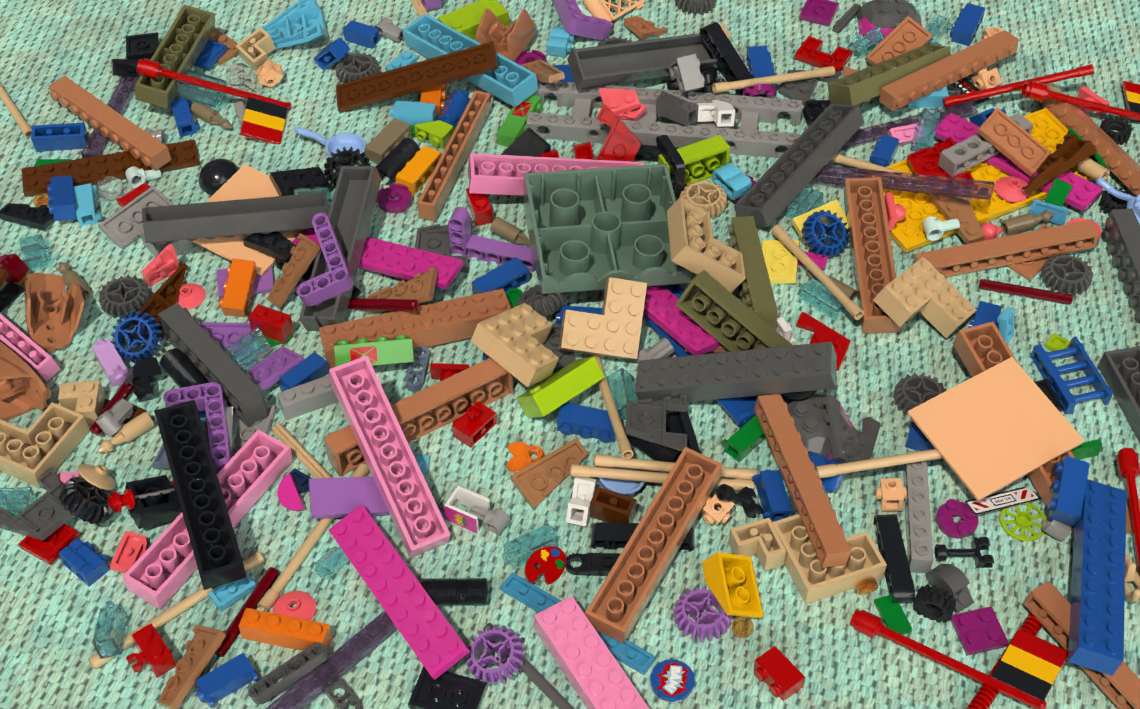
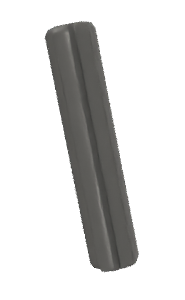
(846, 18)

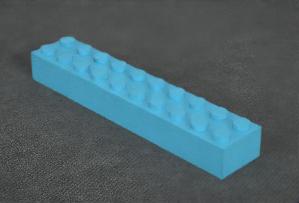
(433, 39)

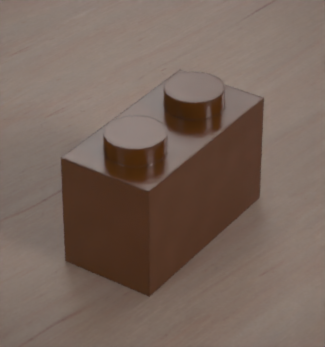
(612, 506)

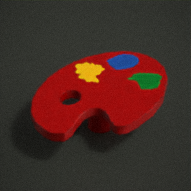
(549, 562)

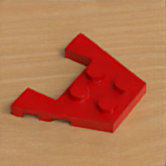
(620, 142)
(926, 161)
(825, 334)

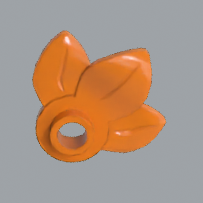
(521, 455)

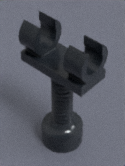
(744, 496)
(977, 544)

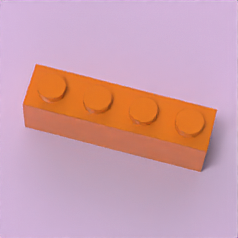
(283, 630)

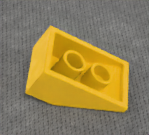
(733, 584)

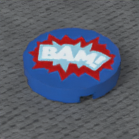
(672, 680)

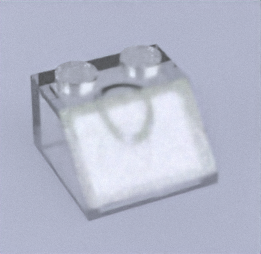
(242, 78)

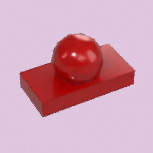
(442, 371)

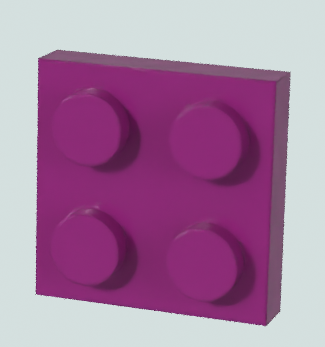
(819, 11)
(979, 631)

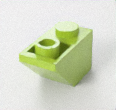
(436, 132)

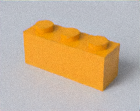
(418, 169)

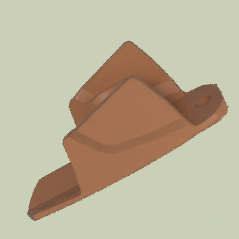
(508, 40)
(51, 310)
(19, 386)

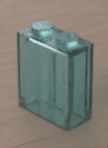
(200, 94)

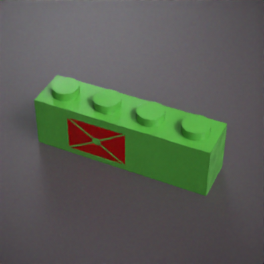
(516, 120)
(379, 351)

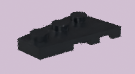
(30, 216)
(271, 244)

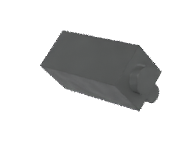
(676, 109)

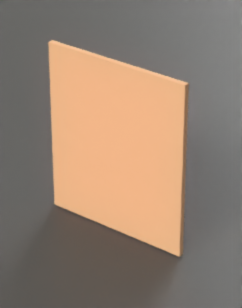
(244, 184)
(995, 428)

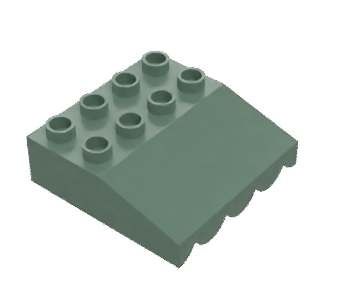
(601, 227)

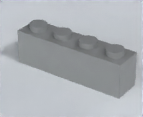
(306, 398)

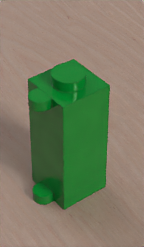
(744, 440)

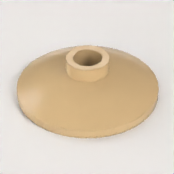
(97, 476)

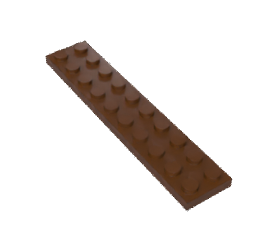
(416, 77)
(95, 168)

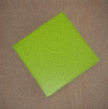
(1057, 343)

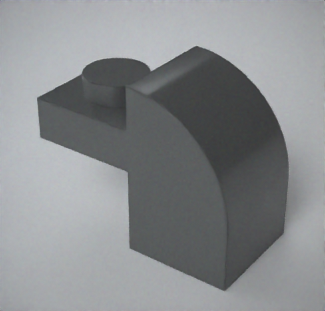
(953, 580)

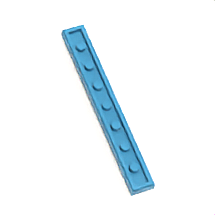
(539, 600)

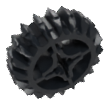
(336, 161)
(86, 501)

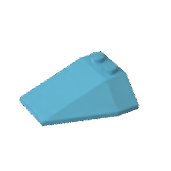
(297, 25)

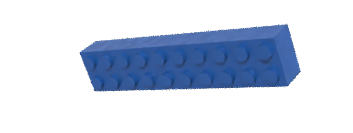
(1099, 580)

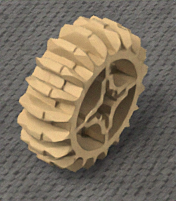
(706, 196)

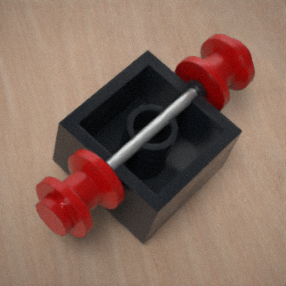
(148, 500)

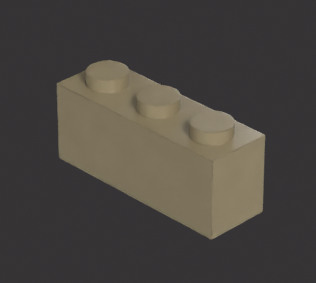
(387, 140)

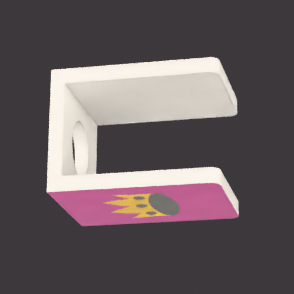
(468, 499)

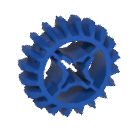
(835, 239)
(140, 329)

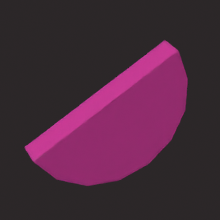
(289, 494)

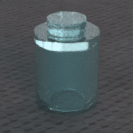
(331, 562)

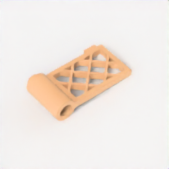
(601, 8)

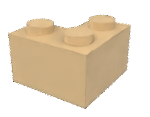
(255, 48)
(84, 398)
(759, 539)

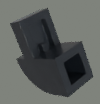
(141, 377)

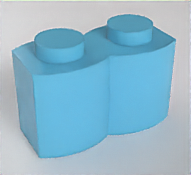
(560, 42)
(733, 182)

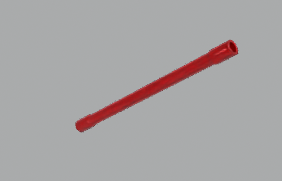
(958, 99)

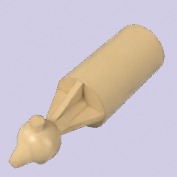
(1093, 169)
(128, 432)

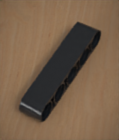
(725, 54)
(617, 535)
(893, 551)

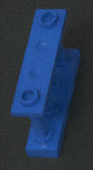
(1043, 362)

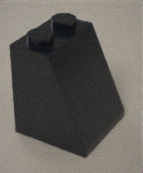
(528, 144)

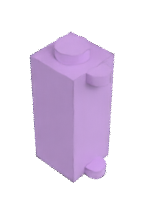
(110, 361)

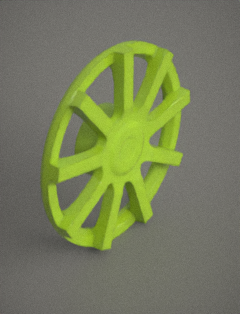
(1023, 521)

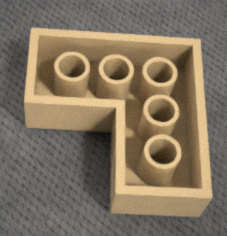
(697, 250)
(927, 292)
(615, 330)
(516, 343)
(42, 446)
(818, 582)

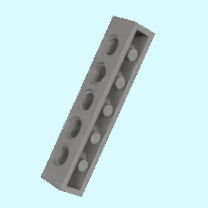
(973, 150)
(918, 517)

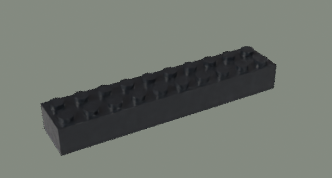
(200, 495)

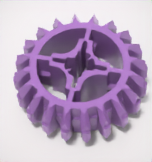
(709, 624)
(479, 663)

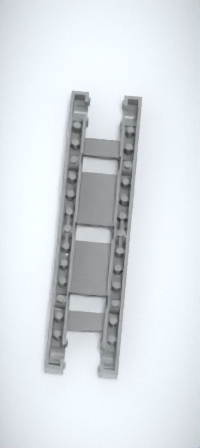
(742, 141)

